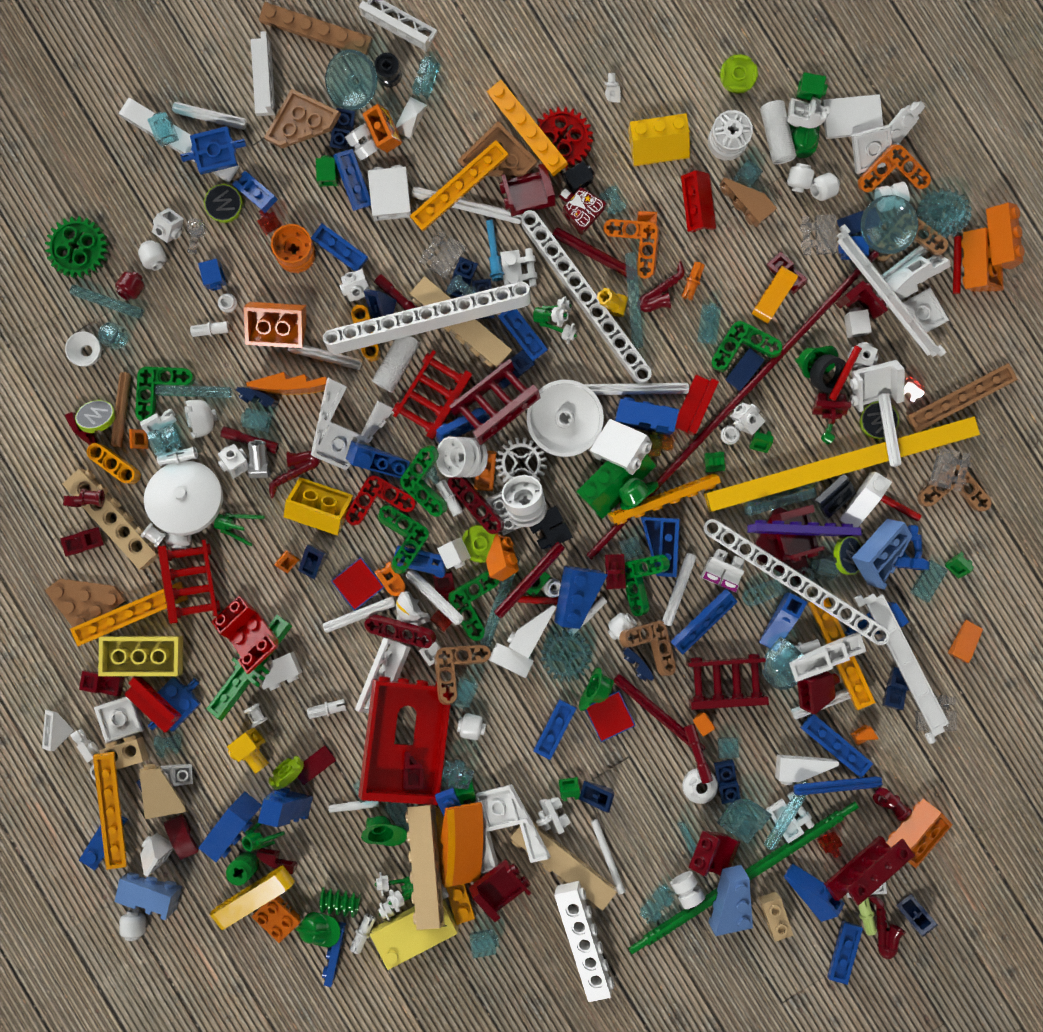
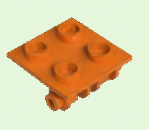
(276, 918)

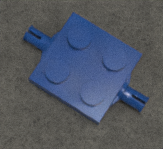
(213, 150)
(181, 698)

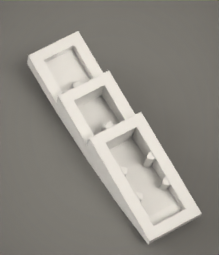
(827, 656)

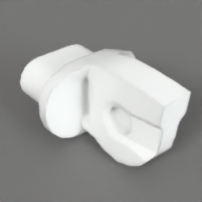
(612, 90)

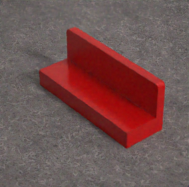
(698, 201)
(695, 404)
(152, 704)

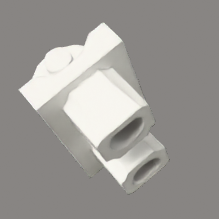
(549, 818)

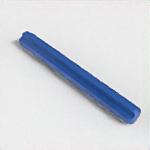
(837, 785)

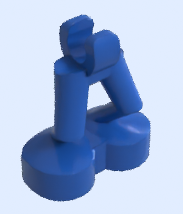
(916, 562)

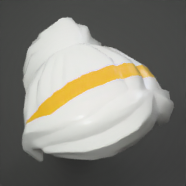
(409, 611)

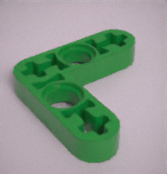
(745, 338)
(156, 379)
(418, 484)
(410, 534)
(638, 573)
(467, 597)

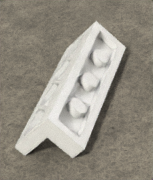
(397, 26)
(263, 75)
(392, 665)

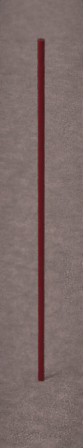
(739, 397)

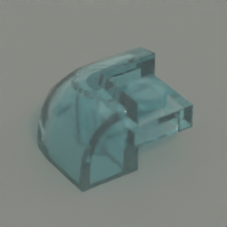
(777, 667)
(744, 818)

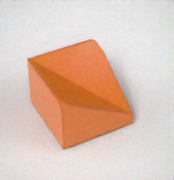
(647, 217)
(703, 723)
(863, 734)

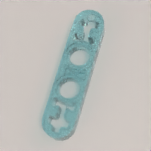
(780, 499)
(778, 589)

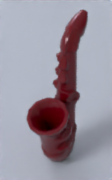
(654, 299)
(301, 461)
(887, 940)

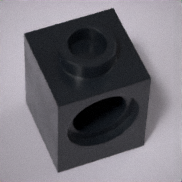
(579, 177)

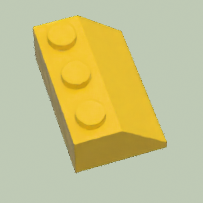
(659, 139)
(317, 506)

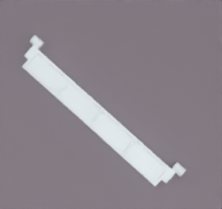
(887, 294)
(907, 664)

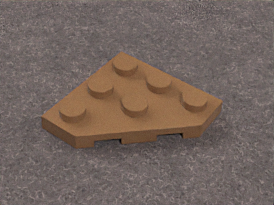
(300, 120)
(517, 164)
(84, 600)

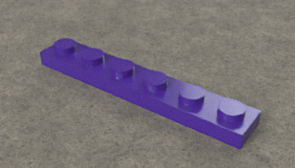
(797, 528)

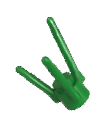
(226, 523)
(256, 841)

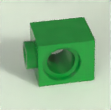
(811, 86)
(326, 171)
(543, 579)

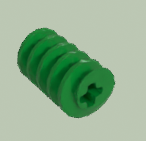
(242, 868)
(339, 902)

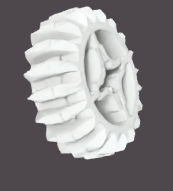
(509, 451)

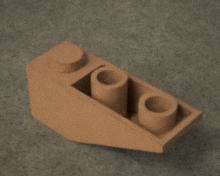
(752, 203)

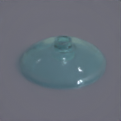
(342, 77)
(900, 224)

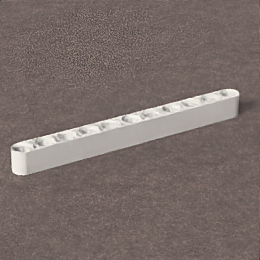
(584, 288)
(418, 316)
(838, 605)

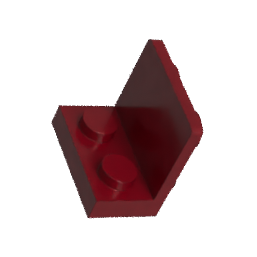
(866, 297)

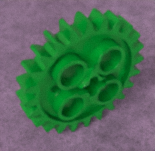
(93, 253)

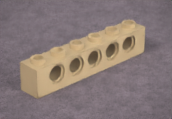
(102, 516)

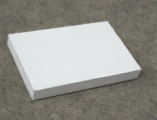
(852, 115)

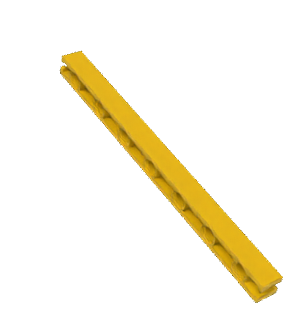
(839, 465)

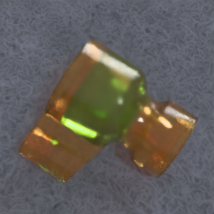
(658, 444)

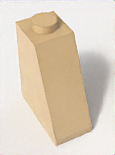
(158, 793)

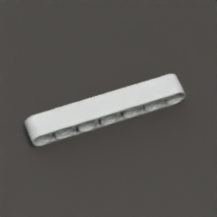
(138, 116)

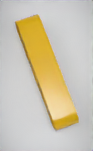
(252, 897)

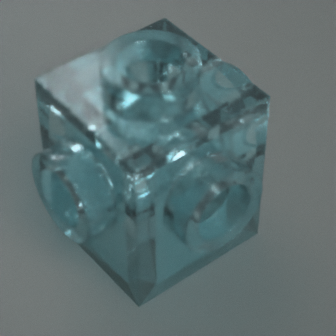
(457, 774)

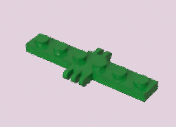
(240, 679)

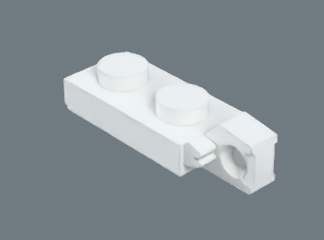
(905, 121)

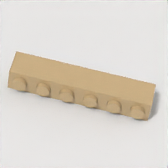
(472, 332)
(425, 867)
(570, 868)

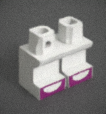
(722, 573)

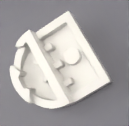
(807, 114)

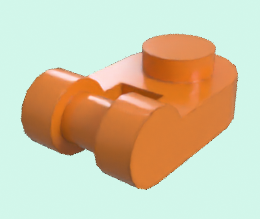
(395, 584)

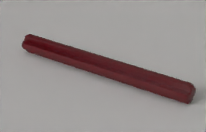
(653, 709)

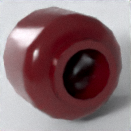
(129, 285)

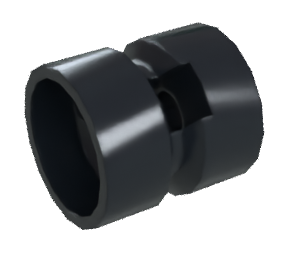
(388, 69)

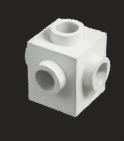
(167, 225)
(354, 284)
(871, 357)
(747, 418)
(233, 460)

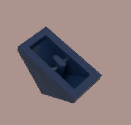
(379, 303)
(312, 561)
(597, 795)
(916, 915)

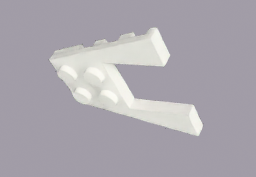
(332, 440)
(501, 810)

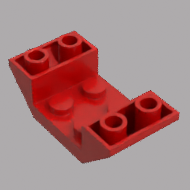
(246, 632)

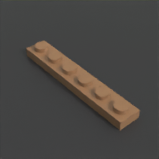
(314, 29)
(961, 398)

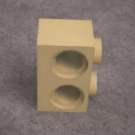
(125, 757)
(775, 916)

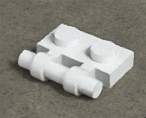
(512, 269)
(794, 829)

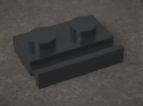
(835, 496)

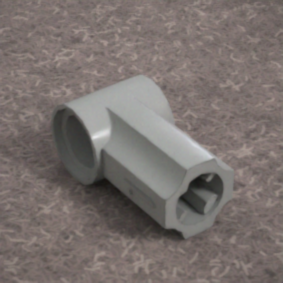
(258, 465)

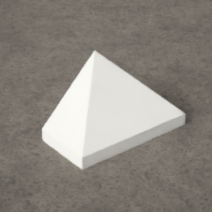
(410, 117)
(55, 731)

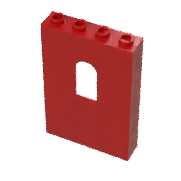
(384, 760)

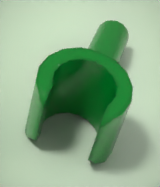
(828, 437)

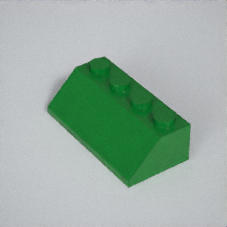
(603, 487)

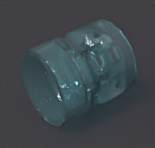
(164, 439)

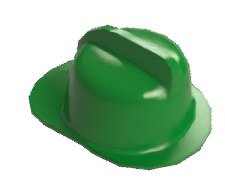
(804, 140)
(810, 355)
(634, 492)
(596, 690)
(382, 832)
(319, 929)

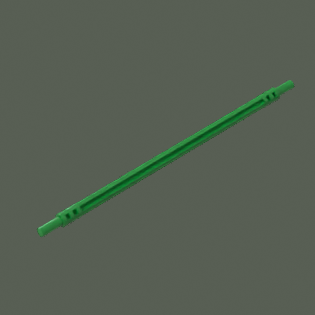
(752, 872)

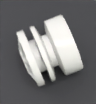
(722, 142)
(461, 457)
(524, 501)

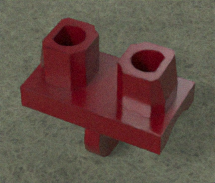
(831, 409)
(616, 571)

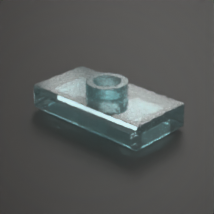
(397, 813)

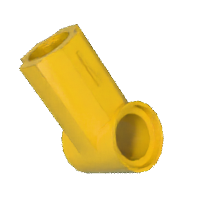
(613, 302)

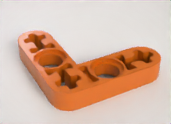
(891, 164)
(640, 233)

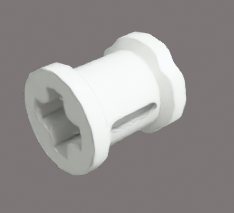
(153, 535)
(255, 715)

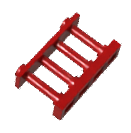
(440, 411)
(173, 593)

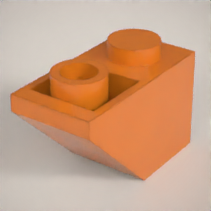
(501, 558)

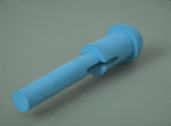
(495, 260)

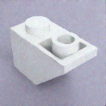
(282, 669)

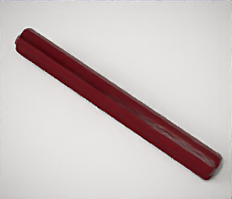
(590, 251)
(529, 580)

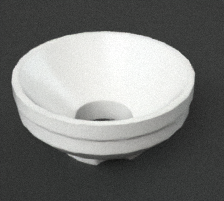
(75, 346)
(689, 785)

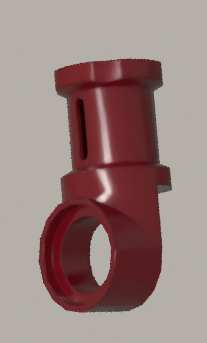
(84, 498)
(891, 802)

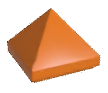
(138, 439)
(286, 561)

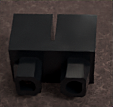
(558, 534)

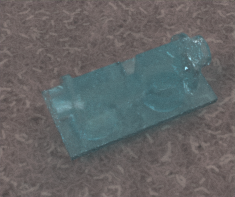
(429, 69)
(709, 323)
(663, 899)

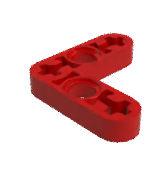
(379, 492)

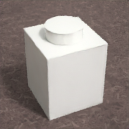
(857, 323)
(454, 553)

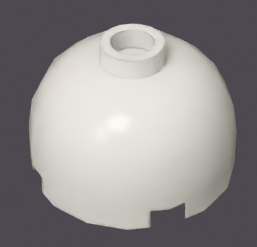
(199, 417)

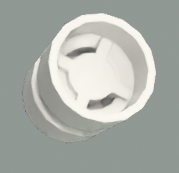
(365, 148)
(899, 189)
(689, 893)

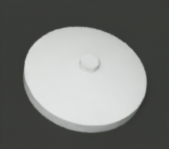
(565, 418)
(183, 498)

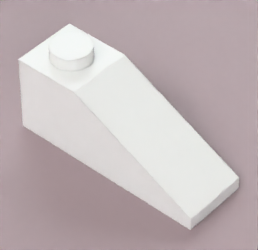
(865, 499)
(528, 635)
(799, 768)
(154, 853)

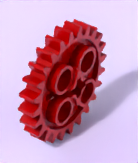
(576, 148)

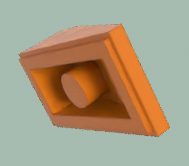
(486, 479)
(965, 641)

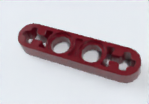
(475, 504)
(400, 627)

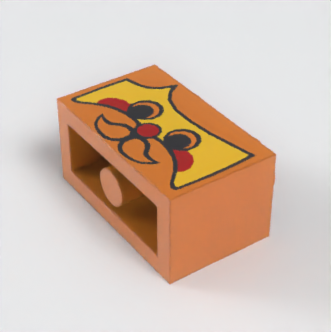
(382, 128)

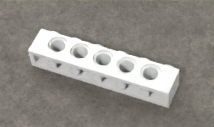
(595, 987)

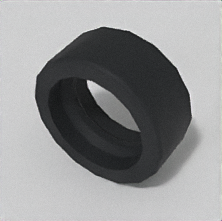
(819, 368)

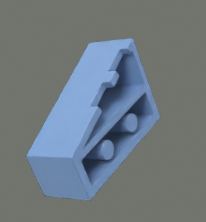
(881, 551)
(148, 894)
(733, 902)

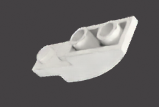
(915, 272)

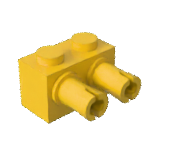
(247, 748)

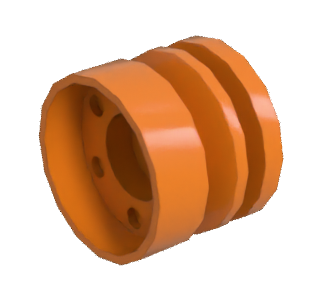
(285, 241)

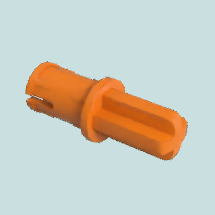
(693, 281)

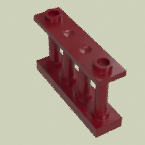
(500, 418)
(737, 699)
(869, 870)

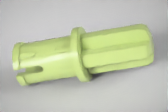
(867, 915)

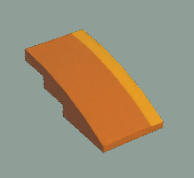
(285, 385)
(462, 844)

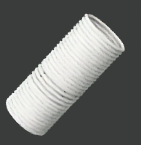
(777, 134)
(399, 358)

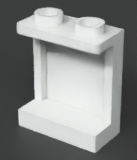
(389, 193)
(876, 380)
(621, 446)

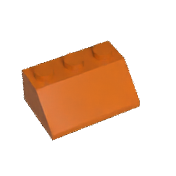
(1005, 235)
(977, 263)
(274, 324)
(921, 830)

